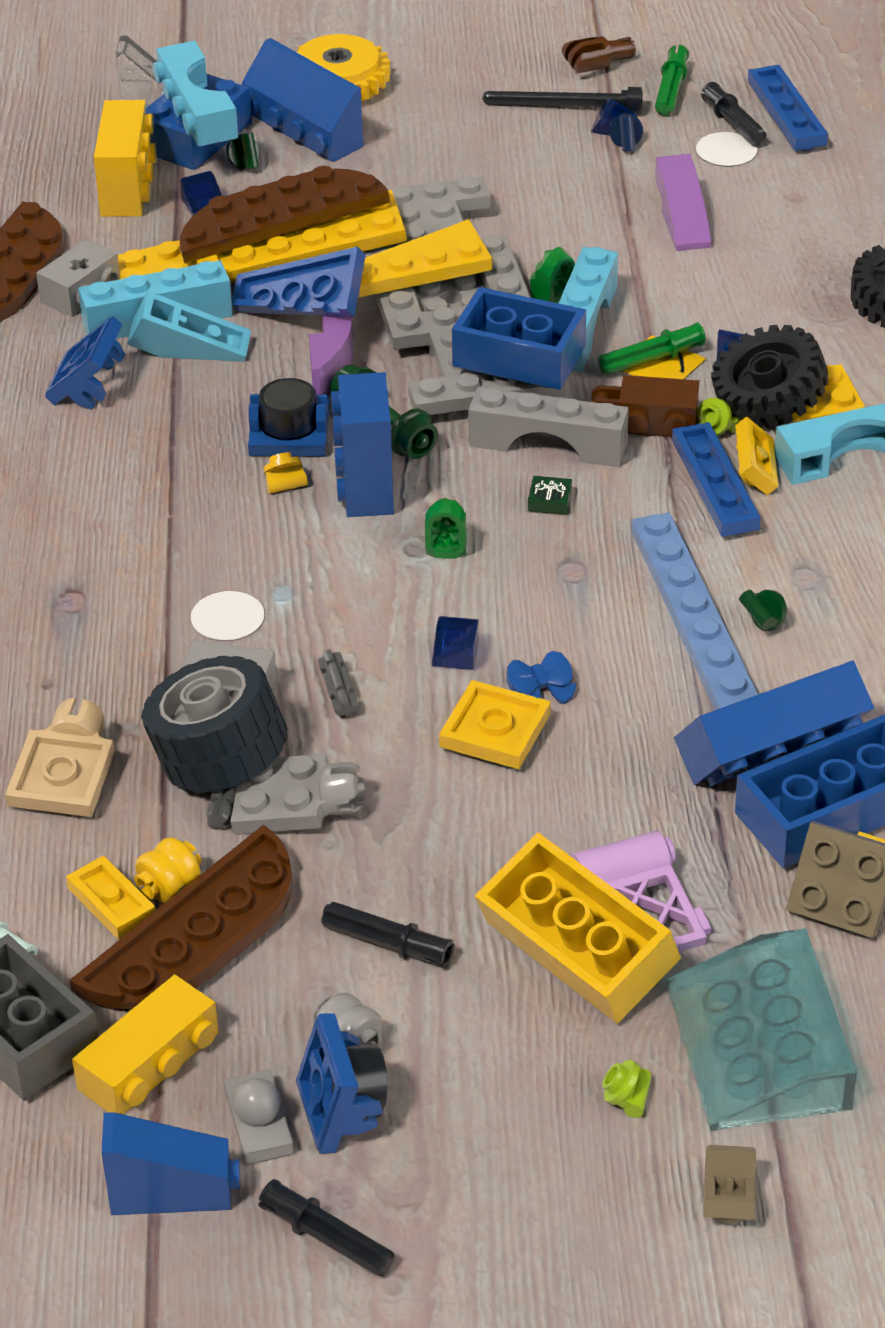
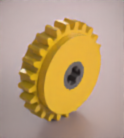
(351, 59)

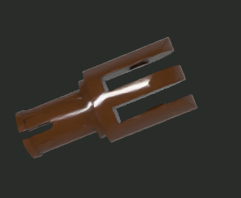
(596, 52)

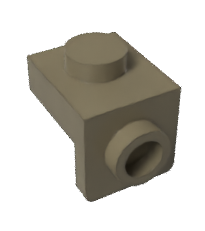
(730, 1183)

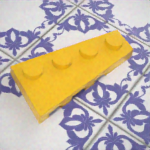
(428, 259)

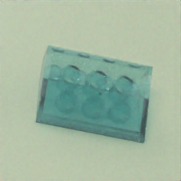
(763, 1033)

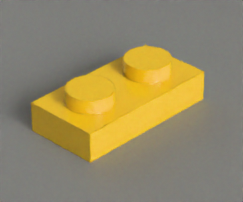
(756, 456)
(109, 896)

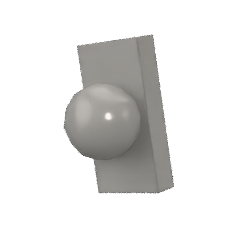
(258, 1116)

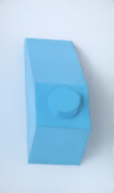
(185, 333)

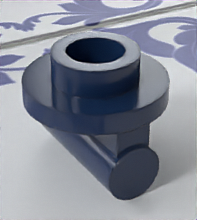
(626, 131)

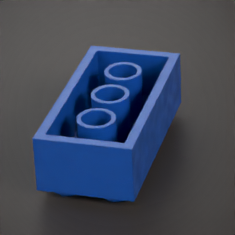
(773, 724)
(826, 782)

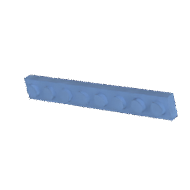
(692, 610)

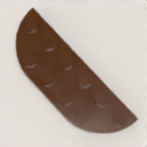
(279, 209)
(27, 244)
(197, 927)

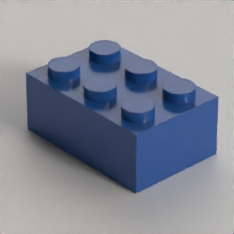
(169, 132)
(519, 338)
(366, 444)

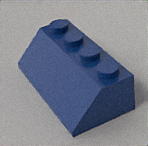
(305, 101)

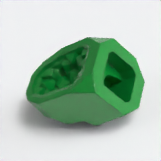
(551, 275)
(445, 529)

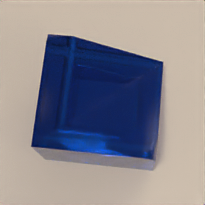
(456, 642)

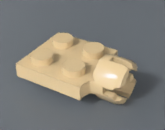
(64, 763)

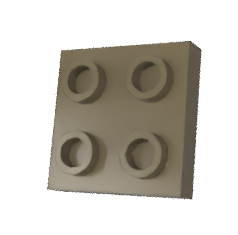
(840, 880)

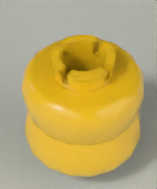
(167, 869)

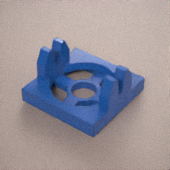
(82, 361)

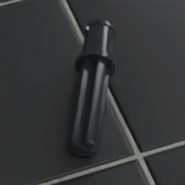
(727, 106)
(392, 935)
(308, 1217)

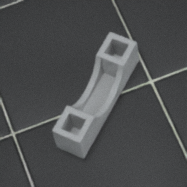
(591, 428)

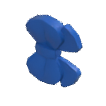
(552, 673)

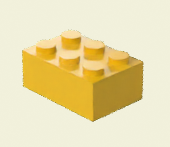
(124, 158)

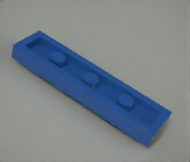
(787, 107)
(716, 479)

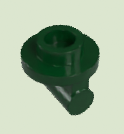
(243, 151)
(766, 608)

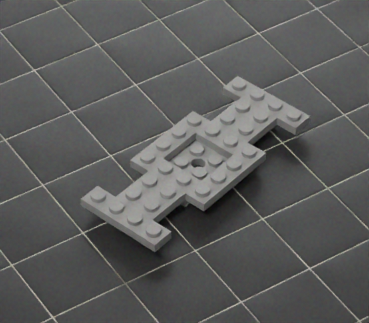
(422, 312)

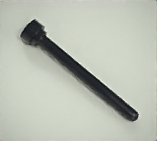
(630, 99)

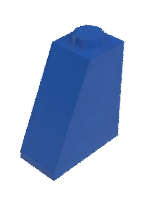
(165, 1168)

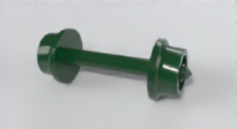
(411, 432)

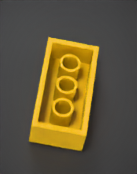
(578, 927)

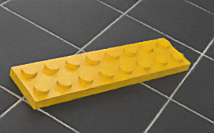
(363, 229)

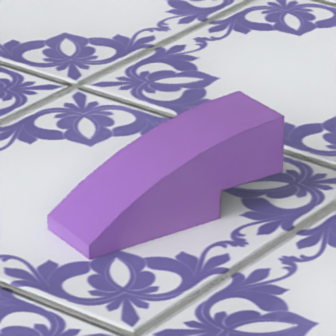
(682, 202)
(330, 351)

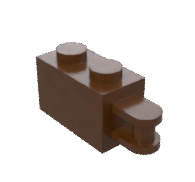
(653, 403)

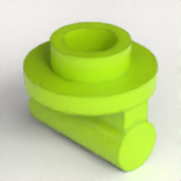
(717, 414)
(627, 1086)

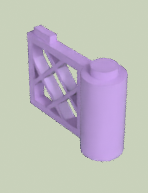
(643, 863)

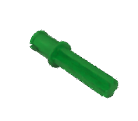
(673, 73)
(665, 345)

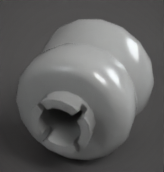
(353, 1017)

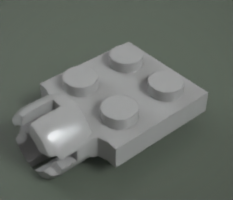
(297, 794)

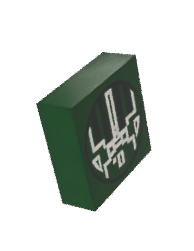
(549, 495)

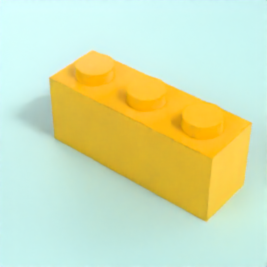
(146, 1046)

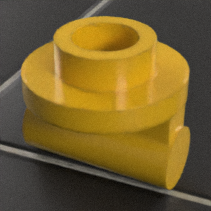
(284, 473)

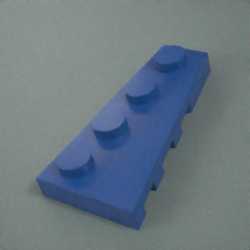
(304, 287)

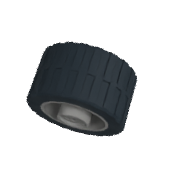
(214, 724)

